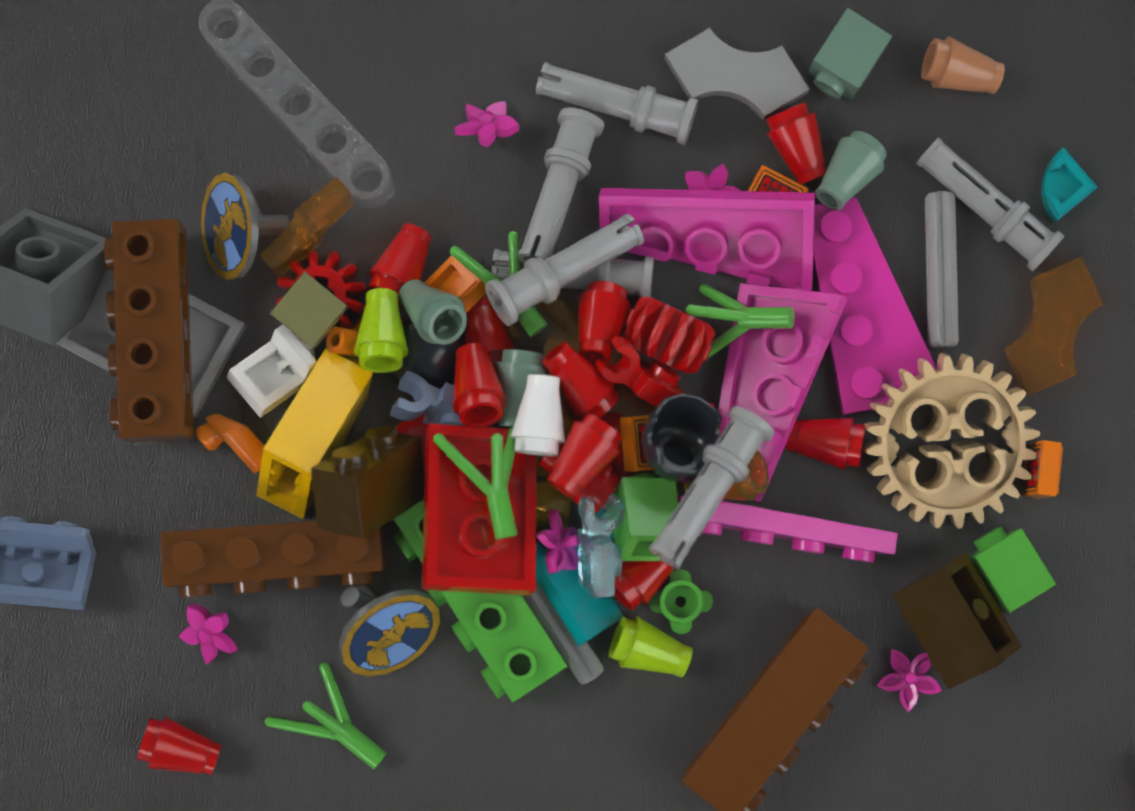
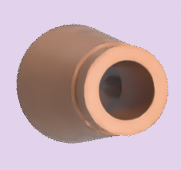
(960, 67)

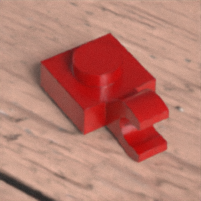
(647, 381)

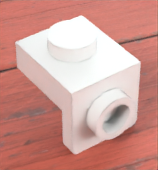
(273, 371)

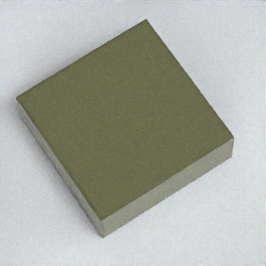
(309, 310)

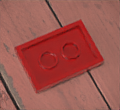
(458, 526)

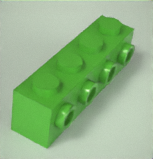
(496, 624)

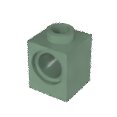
(848, 56)

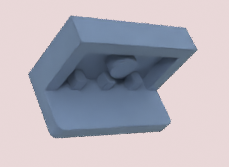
(45, 563)

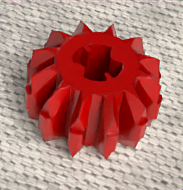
(336, 280)
(668, 335)

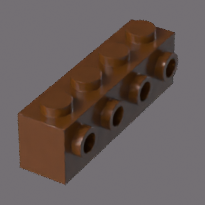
(151, 331)
(268, 553)
(775, 713)

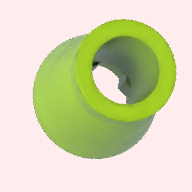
(381, 334)
(647, 648)

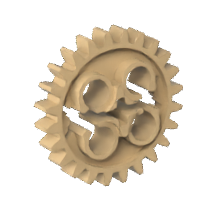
(949, 393)

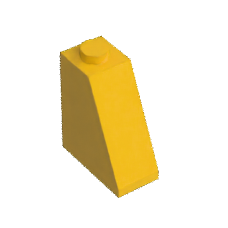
(312, 430)

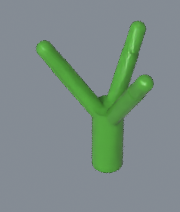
(746, 316)
(529, 319)
(497, 492)
(339, 730)

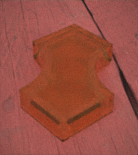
(308, 226)
(1061, 304)

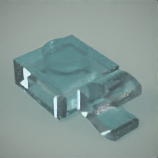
(597, 554)

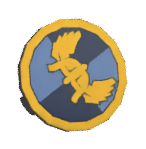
(232, 225)
(386, 629)

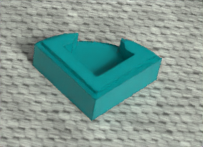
(1064, 185)

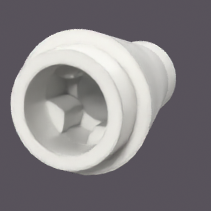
(539, 418)

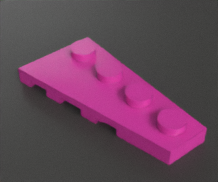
(730, 232)
(876, 326)
(775, 367)
(806, 532)

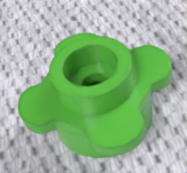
(696, 601)

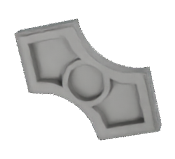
(759, 79)

